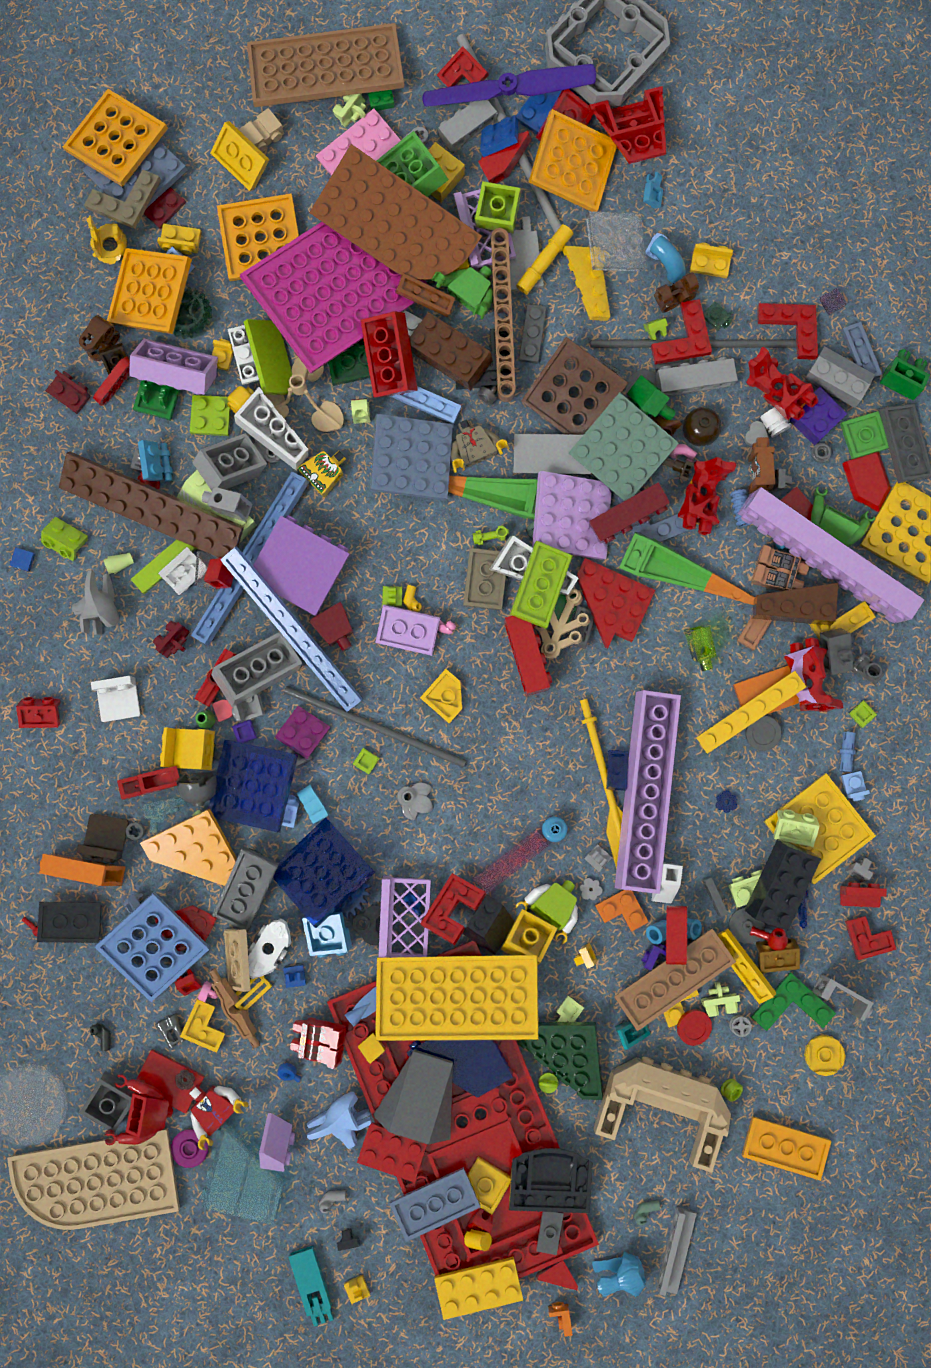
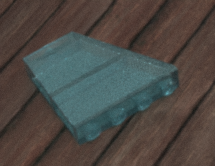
(238, 1182)

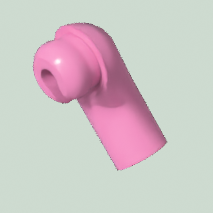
(683, 449)
(446, 628)

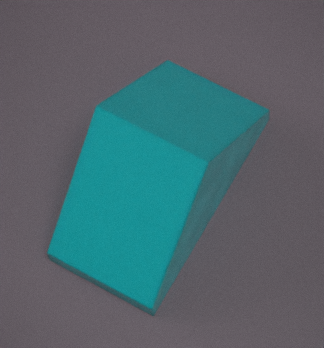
(629, 1035)

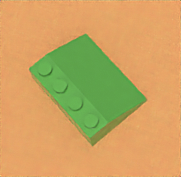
(414, 165)

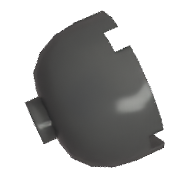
(197, 788)

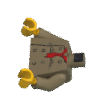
(474, 446)

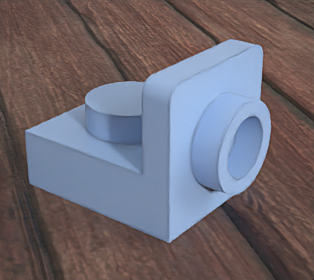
(854, 786)
(291, 811)

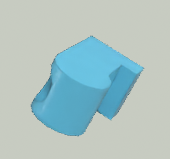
(312, 804)

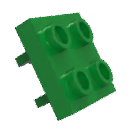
(156, 400)

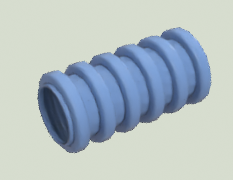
(738, 498)

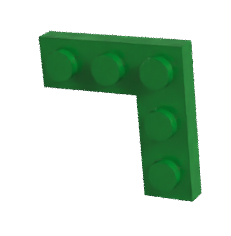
(790, 991)

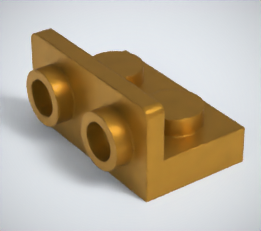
(774, 960)

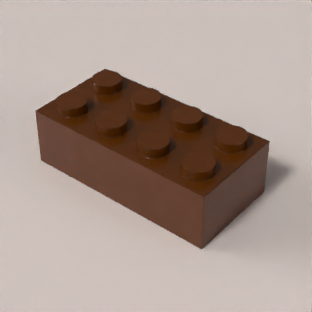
(449, 351)

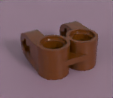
(682, 291)
(103, 335)

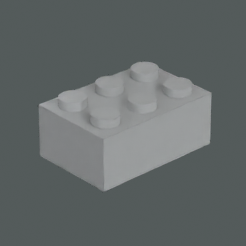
(229, 462)

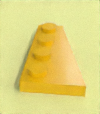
(589, 282)

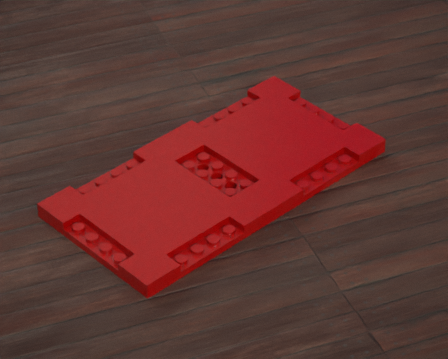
(510, 1128)

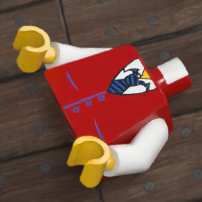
(212, 1110)

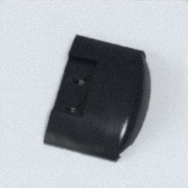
(550, 1181)

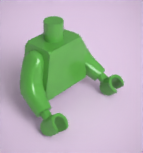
(469, 288)
(836, 523)

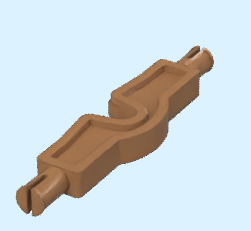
(238, 1017)

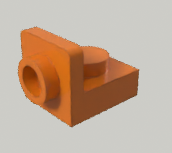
(562, 1311)

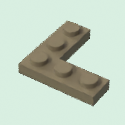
(133, 208)

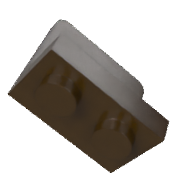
(104, 838)

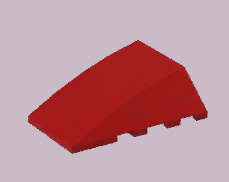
(636, 127)

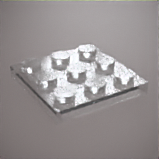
(616, 241)

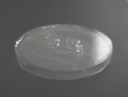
(31, 1103)

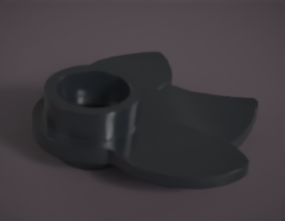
(371, 931)

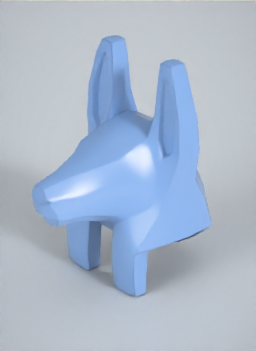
(341, 1121)

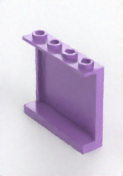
(300, 564)

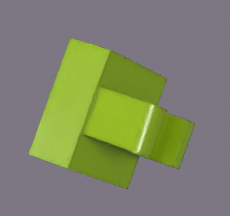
(655, 325)
(392, 596)

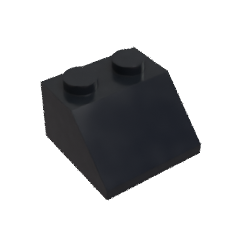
(489, 925)

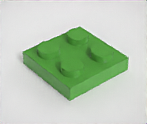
(864, 435)

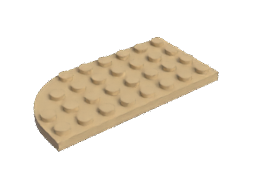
(96, 1182)

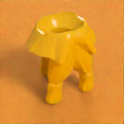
(100, 235)

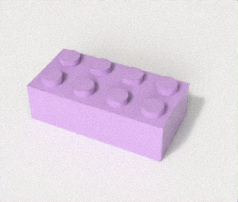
(173, 366)

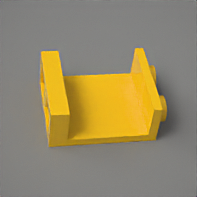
(187, 748)

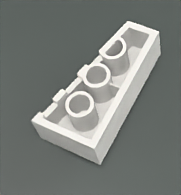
(270, 428)

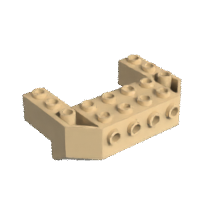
(672, 1092)

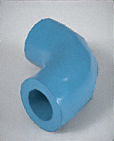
(670, 258)
(657, 932)

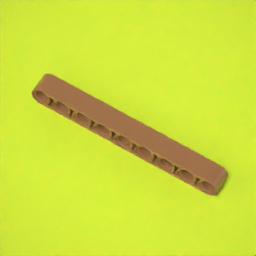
(504, 305)

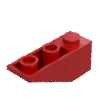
(501, 163)

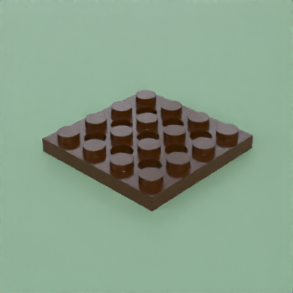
(556, 366)

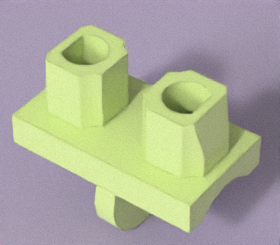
(352, 110)
(729, 1000)

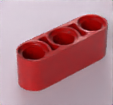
(676, 935)

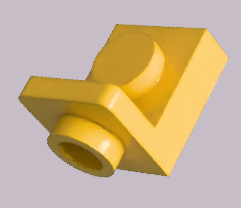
(224, 352)

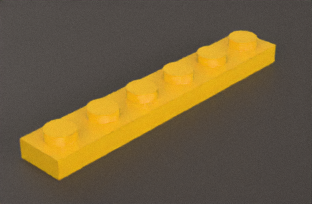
(751, 712)

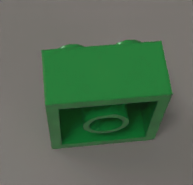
(381, 100)

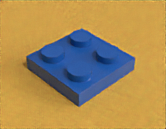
(499, 135)

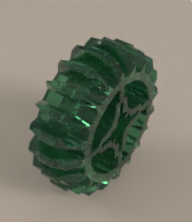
(195, 299)

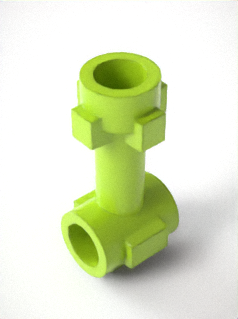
(500, 533)

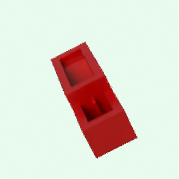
(148, 783)

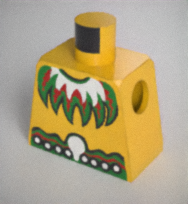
(323, 471)

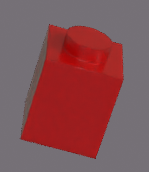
(218, 574)

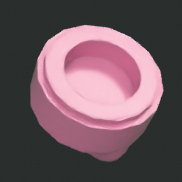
(207, 992)

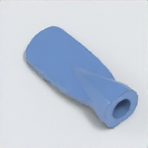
(363, 1008)

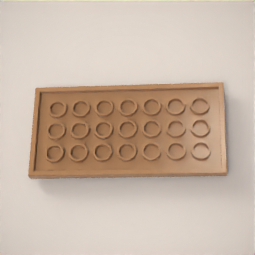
(325, 65)

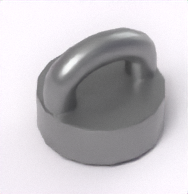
(487, 395)

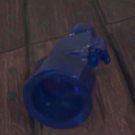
(802, 911)

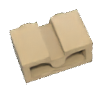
(263, 130)

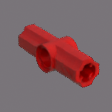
(210, 689)

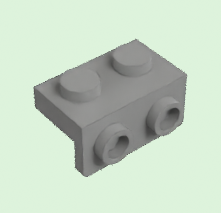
(249, 709)

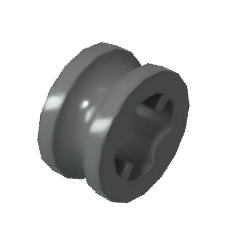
(137, 825)

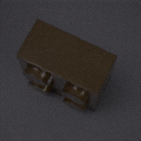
(112, 355)

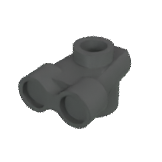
(865, 665)

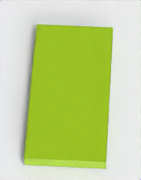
(269, 356)
(541, 584)

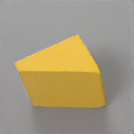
(371, 1048)

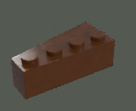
(799, 605)

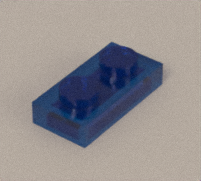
(617, 770)

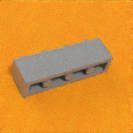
(696, 377)

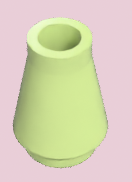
(117, 562)

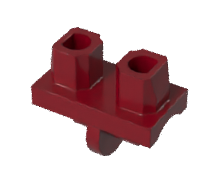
(173, 640)

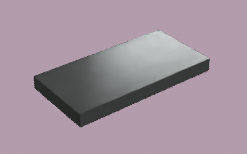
(906, 443)
(245, 889)

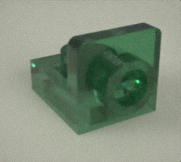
(718, 316)

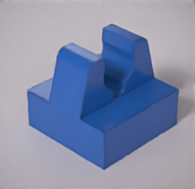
(294, 976)

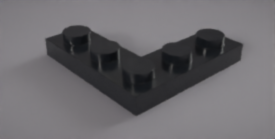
(489, 377)

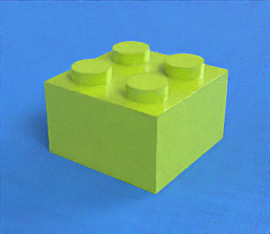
(497, 207)

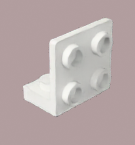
(117, 698)

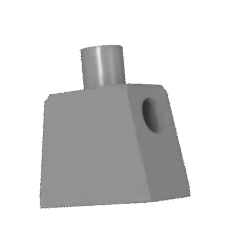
(228, 503)

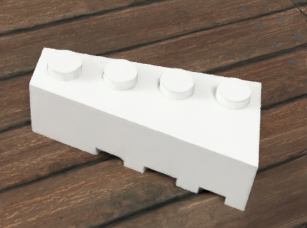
(514, 559)

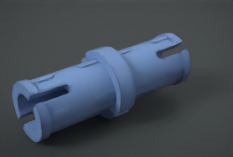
(847, 752)

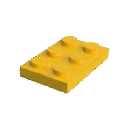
(239, 156)

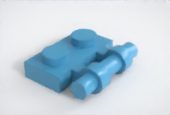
(150, 461)

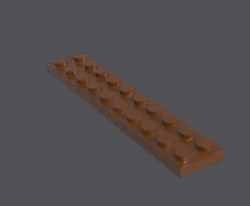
(149, 506)

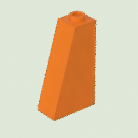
(82, 870)

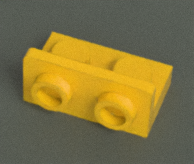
(181, 238)
(711, 260)

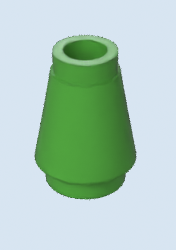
(209, 719)

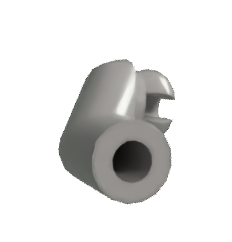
(329, 1199)

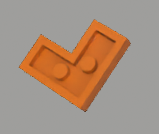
(625, 904)

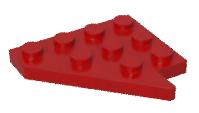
(613, 601)

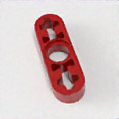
(113, 382)

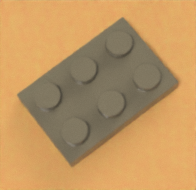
(483, 586)

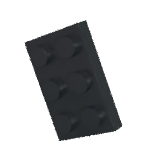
(69, 922)

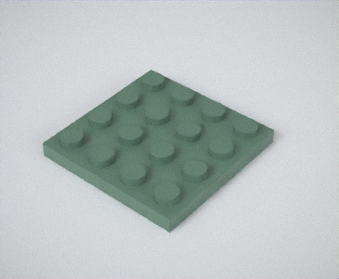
(623, 447)

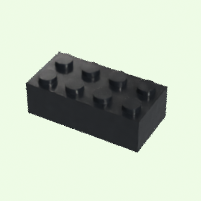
(782, 884)

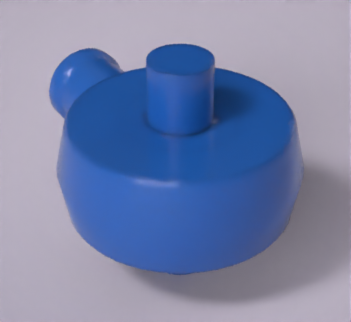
(410, 899)
(288, 1072)

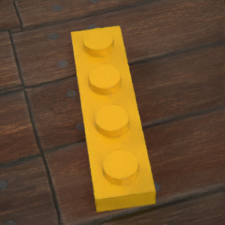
(746, 969)

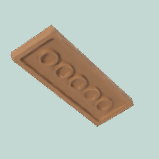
(672, 983)

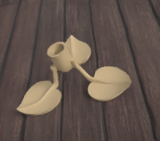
(327, 417)

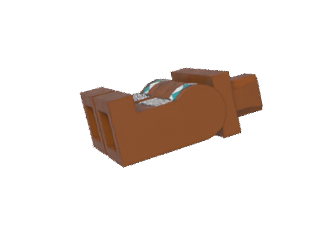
(762, 465)

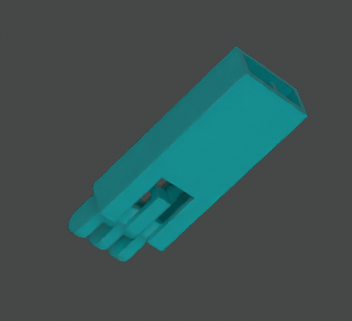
(309, 1280)

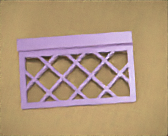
(465, 216)
(387, 912)

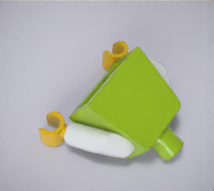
(554, 905)

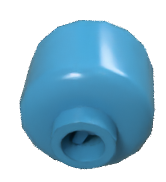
(553, 822)

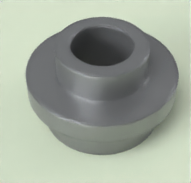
(823, 447)

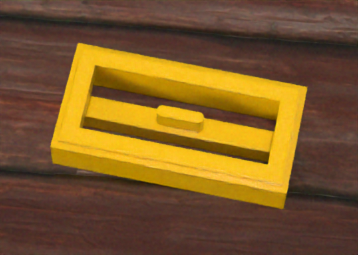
(263, 980)

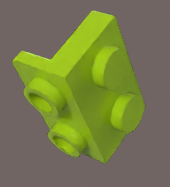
(63, 538)

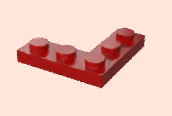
(794, 314)
(697, 341)

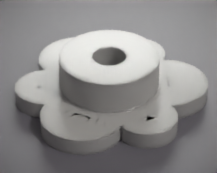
(596, 889)

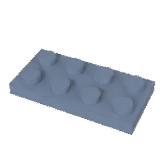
(434, 1204)

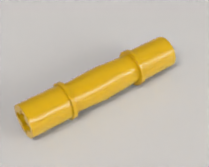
(544, 259)

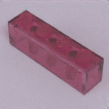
(510, 861)

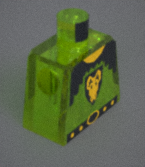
(698, 638)

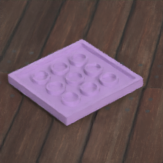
(564, 513)

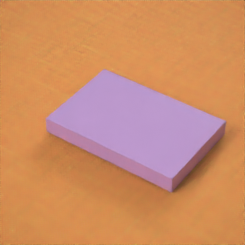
(407, 629)

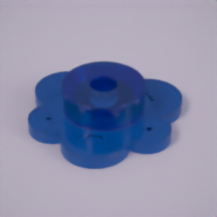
(731, 805)

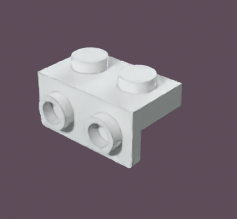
(180, 571)

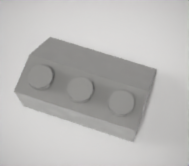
(840, 377)

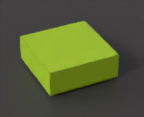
(862, 714)
(366, 761)

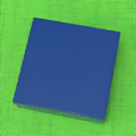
(22, 559)

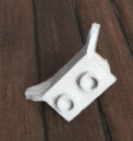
(279, 936)

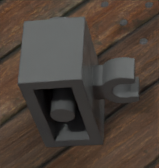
(839, 651)

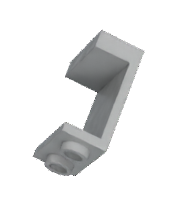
(825, 986)

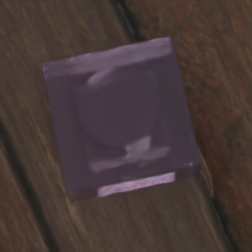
(832, 301)

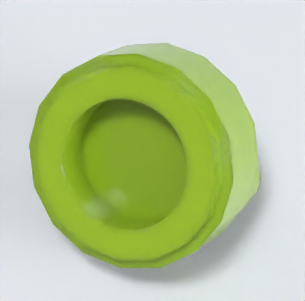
(548, 1082)
(731, 1090)

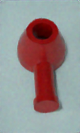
(774, 942)

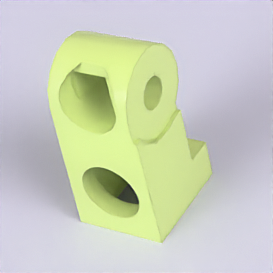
(360, 411)

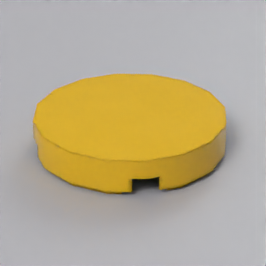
(824, 1055)

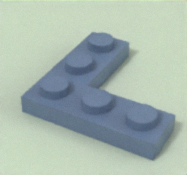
(860, 348)
(661, 530)

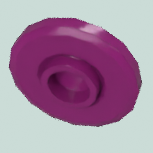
(186, 1149)

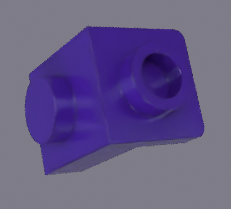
(650, 957)

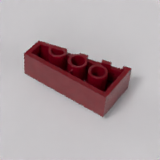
(630, 513)

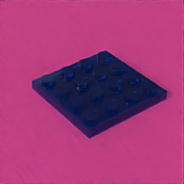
(253, 785)
(321, 872)

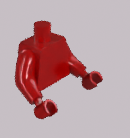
(146, 1113)

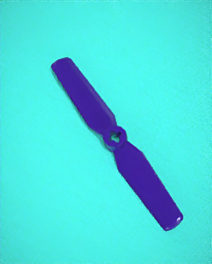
(527, 84)

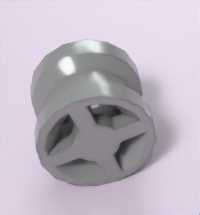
(744, 1025)

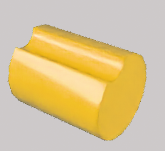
(478, 1240)

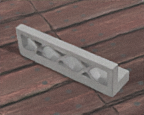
(676, 1251)

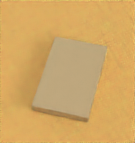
(237, 959)

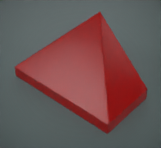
(558, 1275)

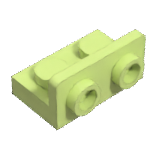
(796, 827)
(742, 889)

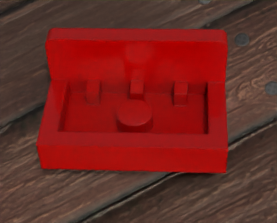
(862, 896)

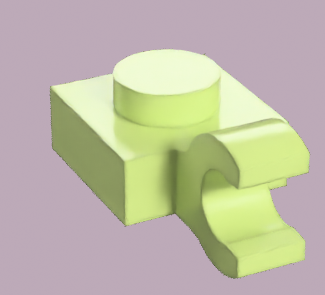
(569, 1010)

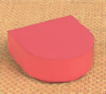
(222, 710)

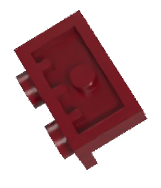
(67, 392)

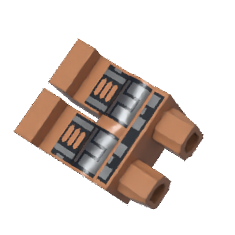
(778, 570)

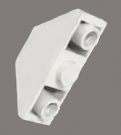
(243, 355)

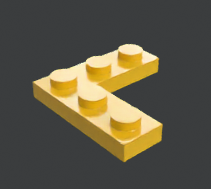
(849, 621)

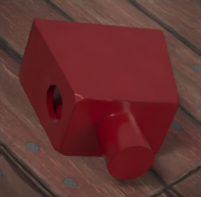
(334, 626)

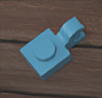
(653, 192)

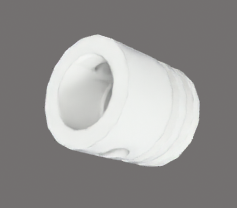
(775, 422)

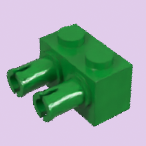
(904, 377)
(650, 398)

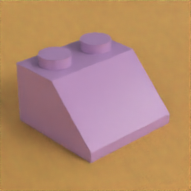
(275, 1144)

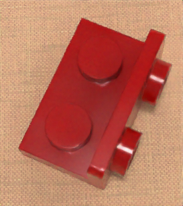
(38, 712)

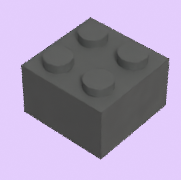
(107, 1102)

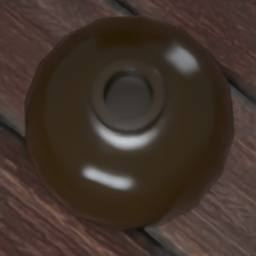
(702, 426)

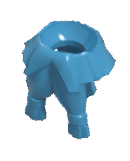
(628, 1278)

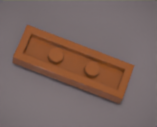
(425, 295)

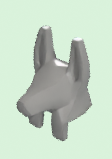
(96, 605)

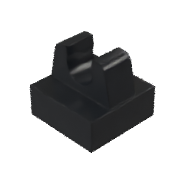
(348, 1241)

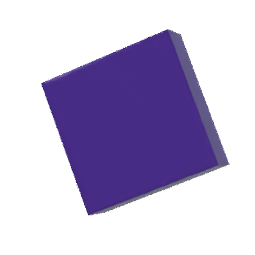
(244, 731)

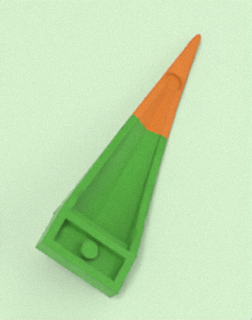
(507, 495)
(657, 561)

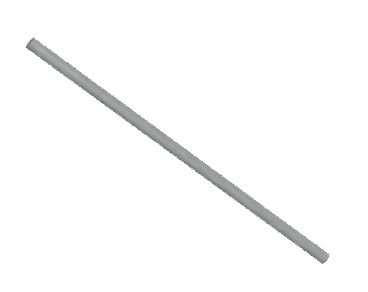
(523, 161)

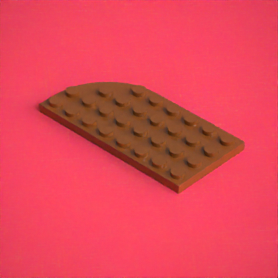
(392, 219)

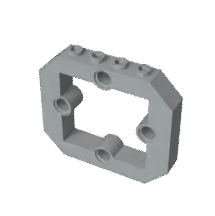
(634, 16)

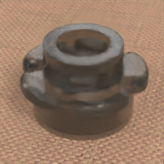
(180, 1082)

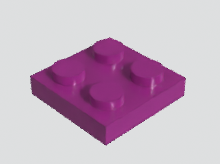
(302, 732)

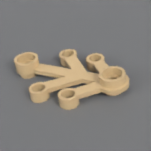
(561, 627)

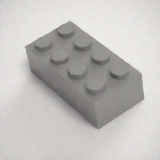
(256, 669)

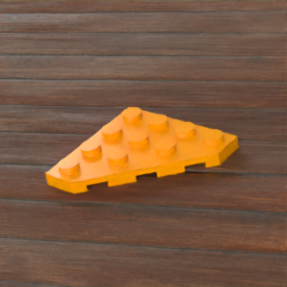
(194, 848)

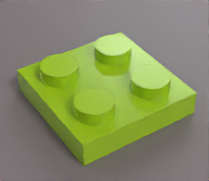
(210, 415)

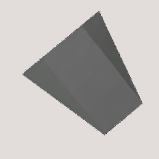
(420, 1100)

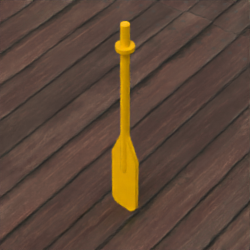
(615, 814)

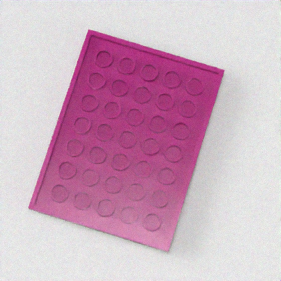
(321, 291)

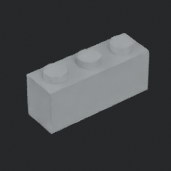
(466, 124)

